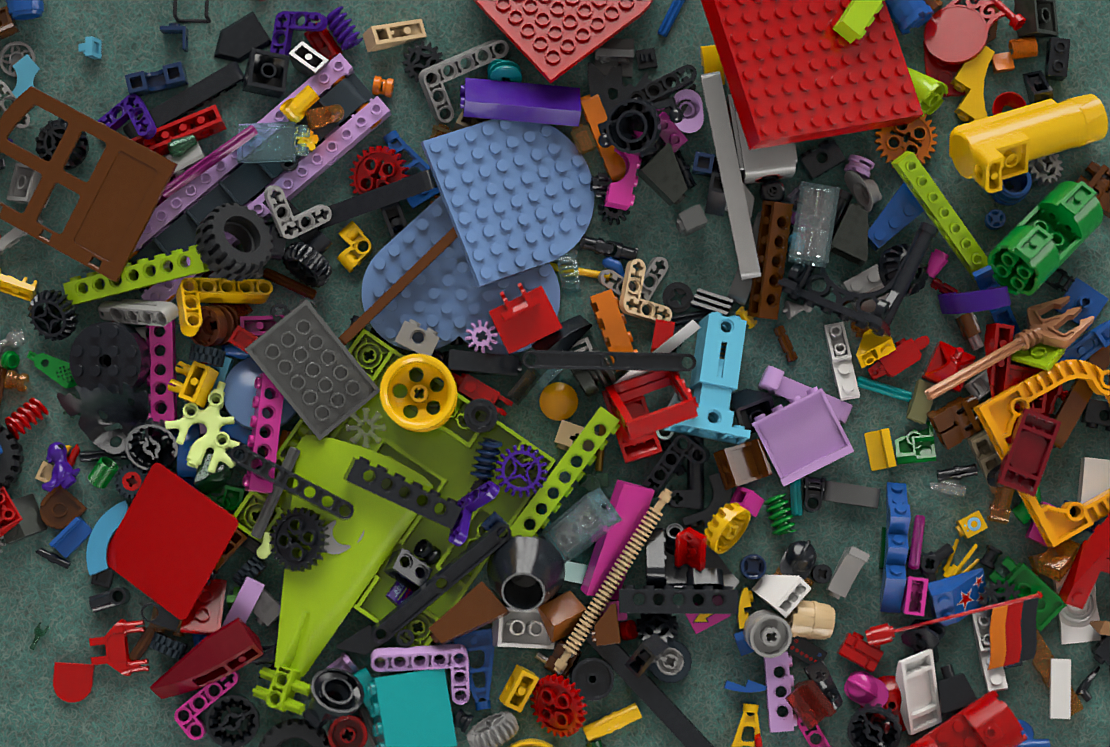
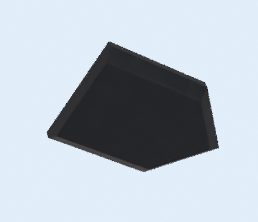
(240, 37)

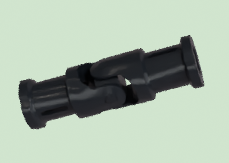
(607, 248)

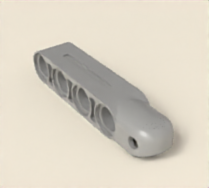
(139, 312)

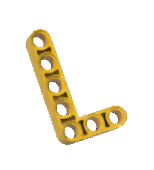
(215, 295)

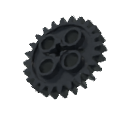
(289, 553)

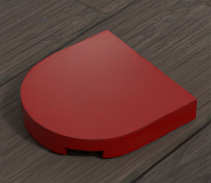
(73, 680)

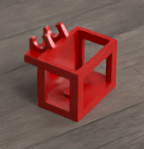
(524, 319)

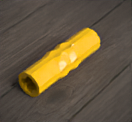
(612, 722)

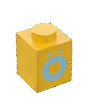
(971, 525)

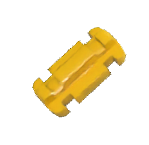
(743, 314)

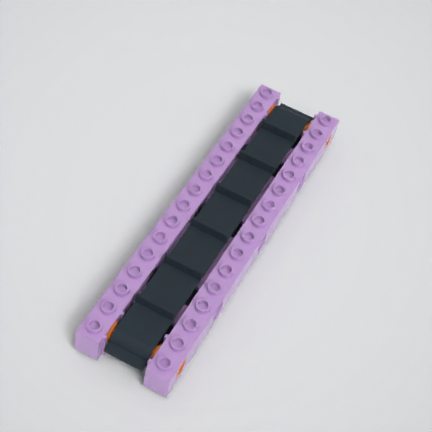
(248, 182)

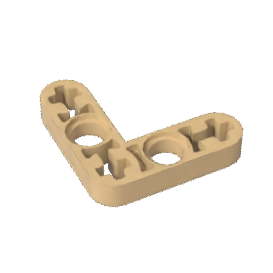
(634, 297)

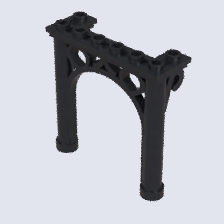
(882, 317)

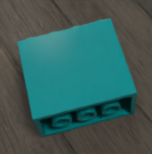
(411, 710)

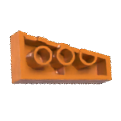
(611, 323)

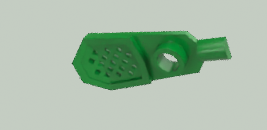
(52, 369)

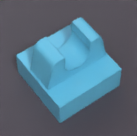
(91, 47)

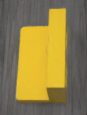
(880, 449)

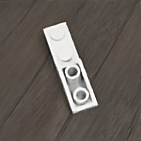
(841, 361)
(994, 678)

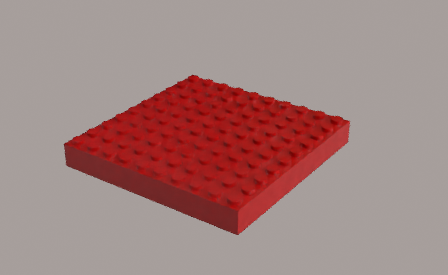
(801, 77)

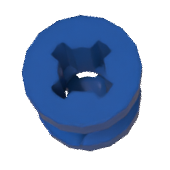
(994, 219)

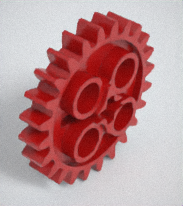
(363, 169)
(558, 705)

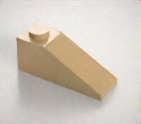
(393, 34)

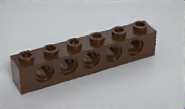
(771, 255)

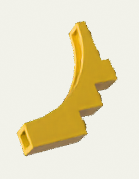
(971, 80)

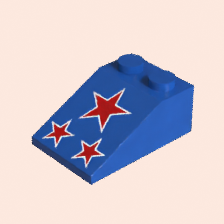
(956, 595)

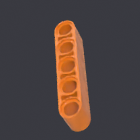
(595, 114)

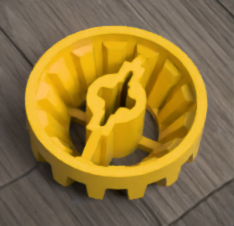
(727, 527)

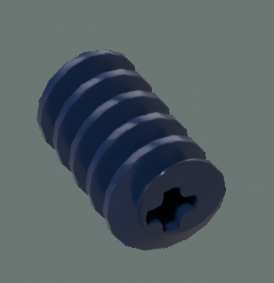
(486, 459)

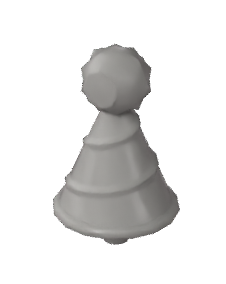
(792, 309)

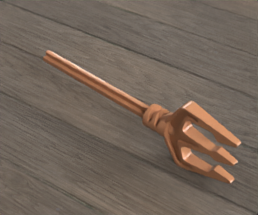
(1038, 331)

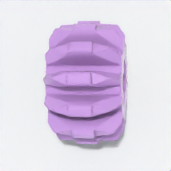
(484, 342)

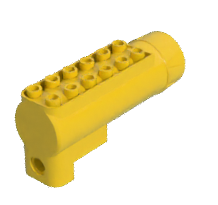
(1007, 141)

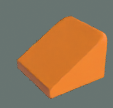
(1002, 62)

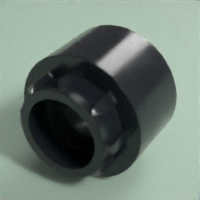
(480, 426)

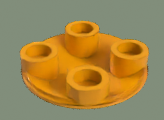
(558, 401)

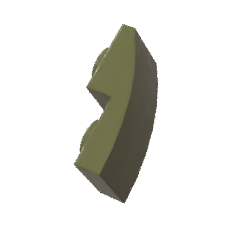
(919, 404)

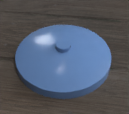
(240, 393)

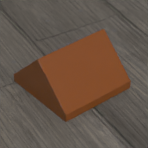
(561, 615)

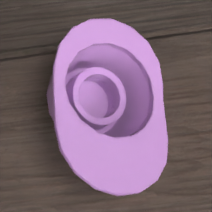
(693, 114)

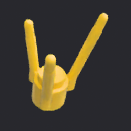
(955, 570)

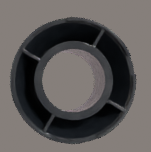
(529, 557)

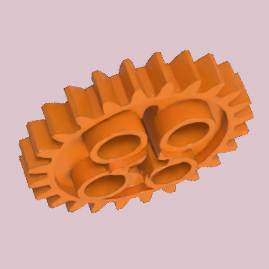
(920, 152)

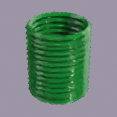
(103, 472)

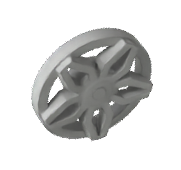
(15, 56)

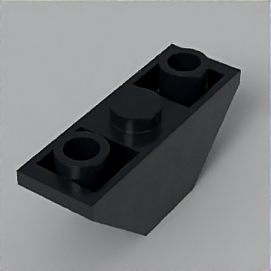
(715, 200)

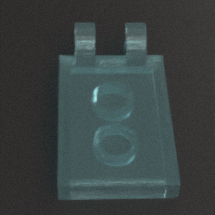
(273, 143)

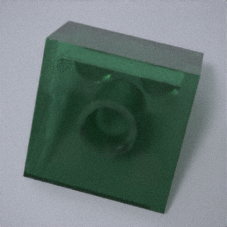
(209, 482)

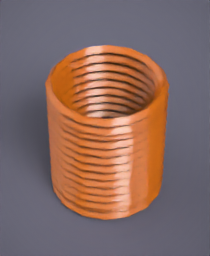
(1023, 47)

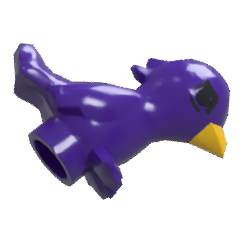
(62, 471)

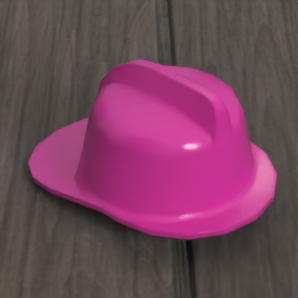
(866, 689)

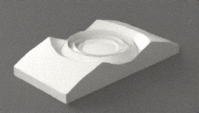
(1075, 622)
(918, 692)

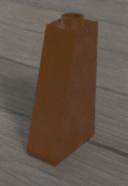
(470, 613)

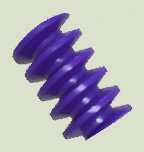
(342, 30)

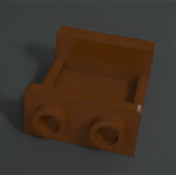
(742, 463)

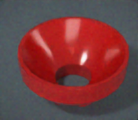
(1007, 99)

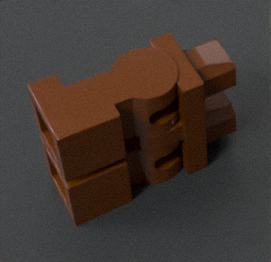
(1099, 184)
(955, 421)

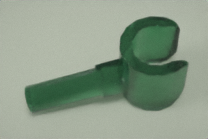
(38, 634)

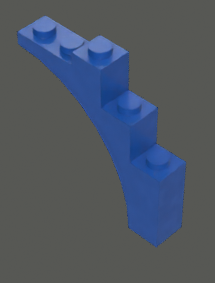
(896, 547)

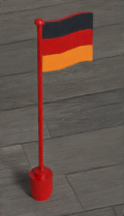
(1010, 630)

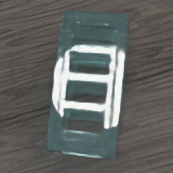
(569, 258)

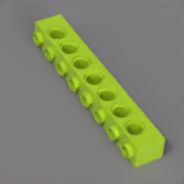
(940, 212)
(76, 287)
(601, 417)

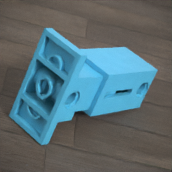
(715, 378)

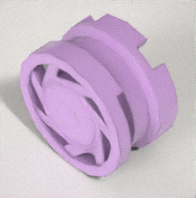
(860, 165)

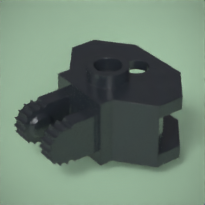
(924, 638)

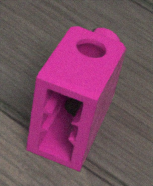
(914, 596)

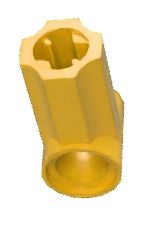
(295, 107)

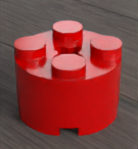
(352, 723)

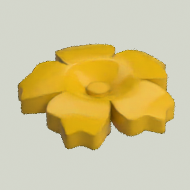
(309, 141)

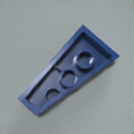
(895, 216)

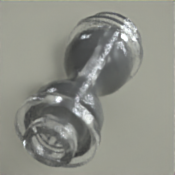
(13, 339)

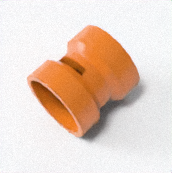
(387, 88)

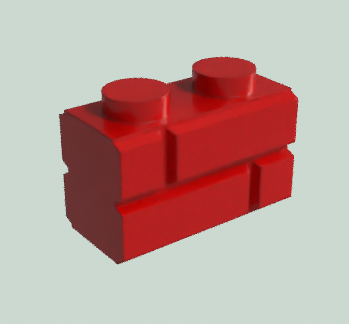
(860, 652)

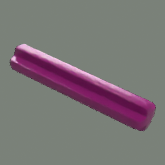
(916, 544)

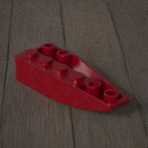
(211, 660)

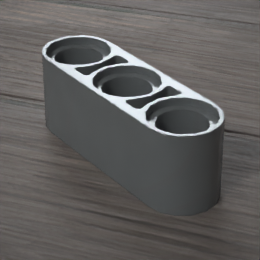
(851, 494)

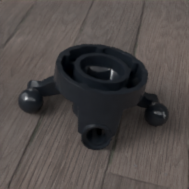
(619, 126)

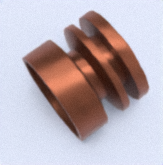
(216, 325)

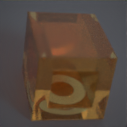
(583, 139)

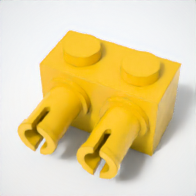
(198, 382)

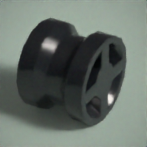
(819, 575)
(462, 720)

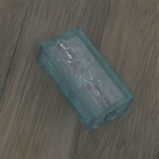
(813, 224)
(582, 525)

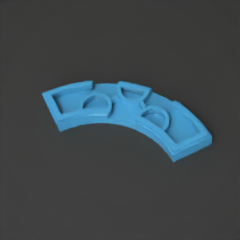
(100, 536)

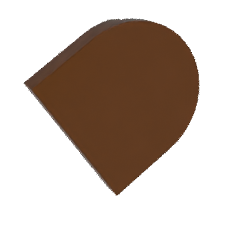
(60, 508)

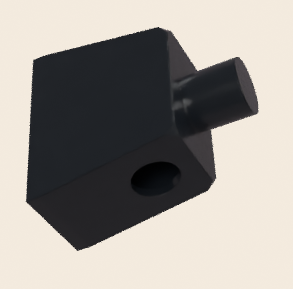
(954, 690)

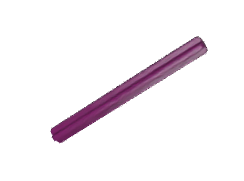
(210, 160)

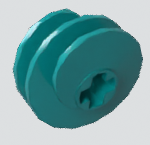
(504, 71)

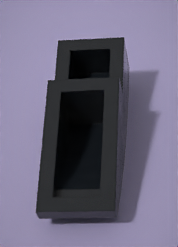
(566, 337)

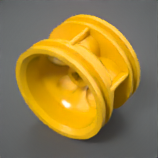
(399, 374)

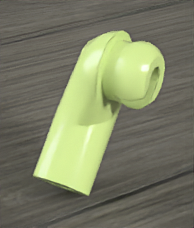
(264, 549)

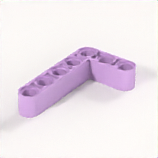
(779, 385)
(429, 662)

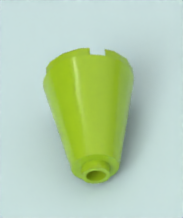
(928, 91)

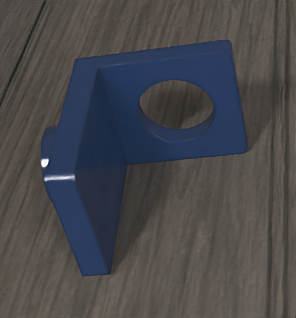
(175, 28)

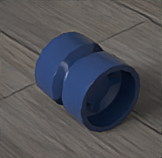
(752, 566)

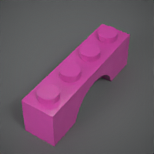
(619, 193)

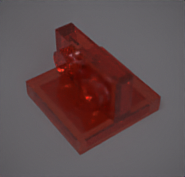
(810, 703)

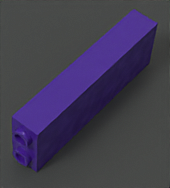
(520, 102)

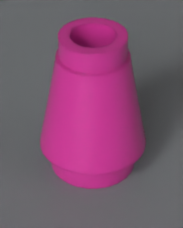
(936, 262)

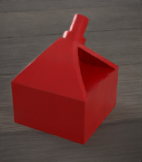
(945, 362)

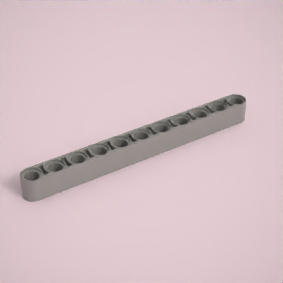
(730, 175)

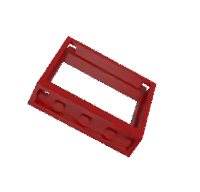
(658, 419)

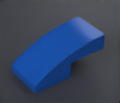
(750, 686)

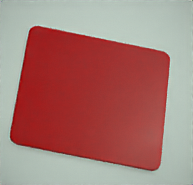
(170, 540)

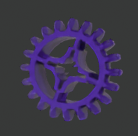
(511, 456)

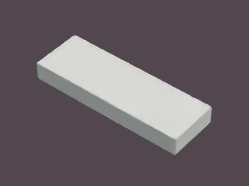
(1060, 688)

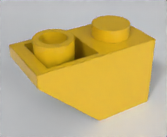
(873, 348)

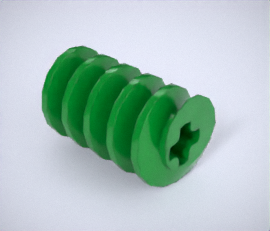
(779, 514)

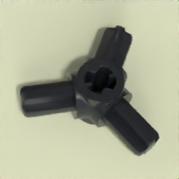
(936, 557)

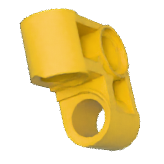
(352, 255)

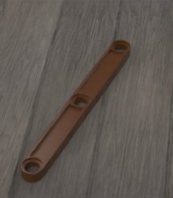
(398, 287)

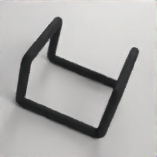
(207, 20)

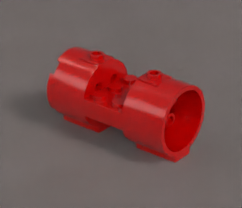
(980, 724)

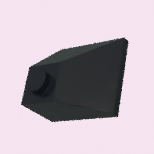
(749, 404)

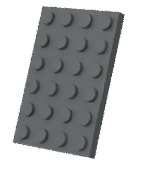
(312, 369)

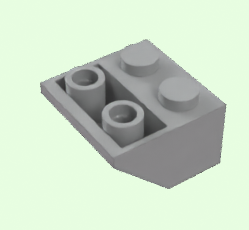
(187, 160)

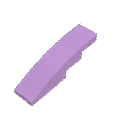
(245, 601)

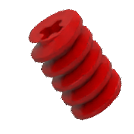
(25, 416)

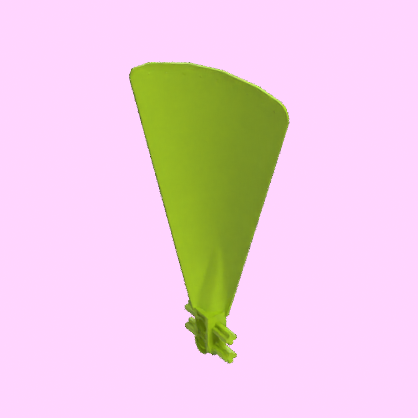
(322, 597)

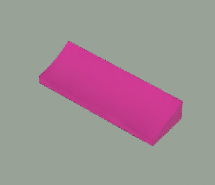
(631, 504)

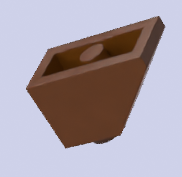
(607, 628)

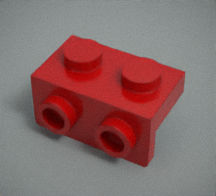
(690, 549)

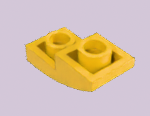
(711, 61)
(745, 600)

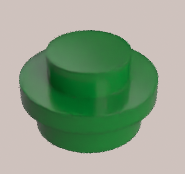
(10, 360)

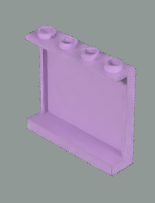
(802, 436)

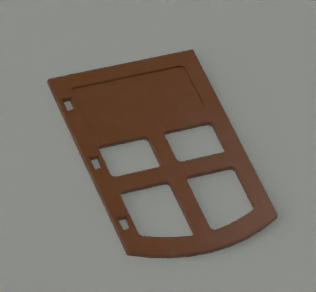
(111, 204)

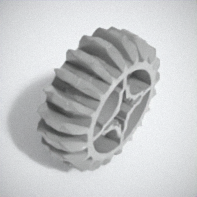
(493, 730)

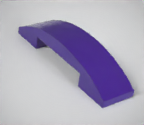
(974, 301)

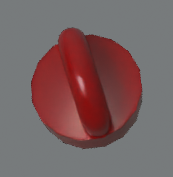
(628, 630)

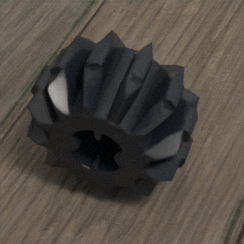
(612, 216)

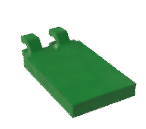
(1028, 584)

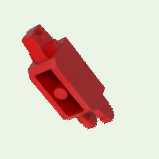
(905, 355)
(476, 389)

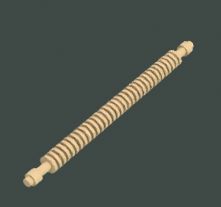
(561, 663)

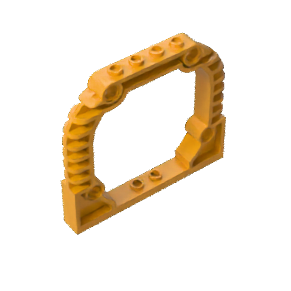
(998, 418)

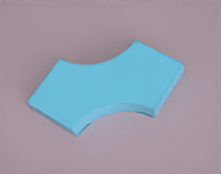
(26, 71)

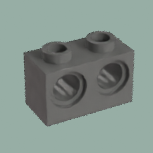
(691, 220)

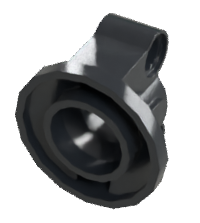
(333, 695)

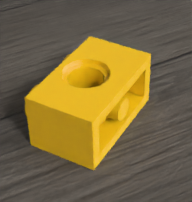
(518, 688)

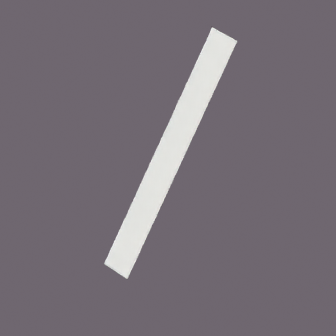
(668, 346)

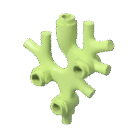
(213, 421)

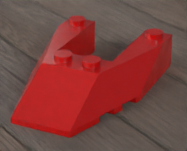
(1003, 375)
(1089, 561)

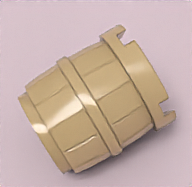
(812, 620)

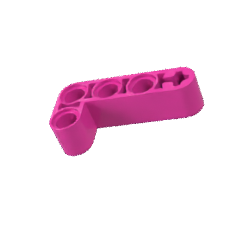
(194, 711)

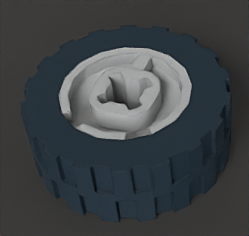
(673, 664)

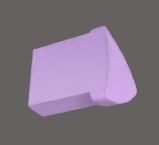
(344, 663)

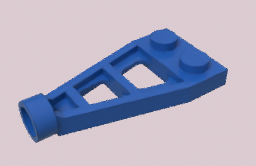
(418, 162)
(482, 641)

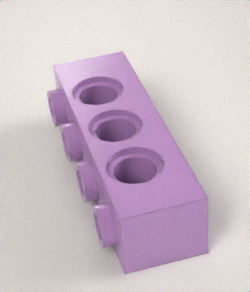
(775, 722)

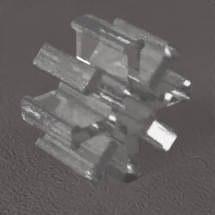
(371, 422)

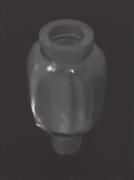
(949, 488)

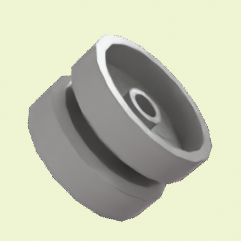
(769, 644)

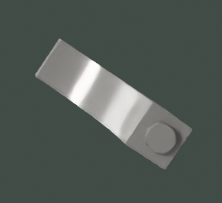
(846, 571)

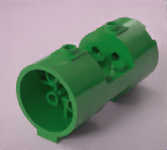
(1046, 237)

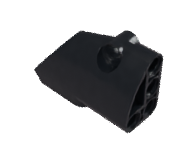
(662, 569)

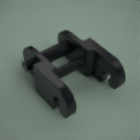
(1056, 285)

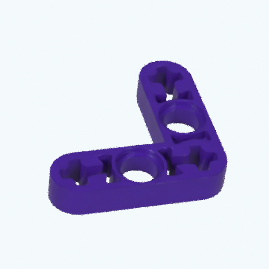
(292, 25)
(132, 113)
(469, 504)

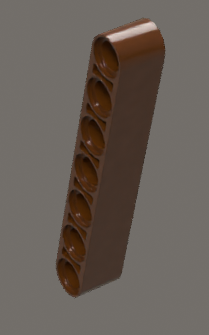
(1078, 398)

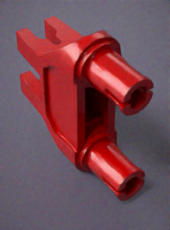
(117, 648)

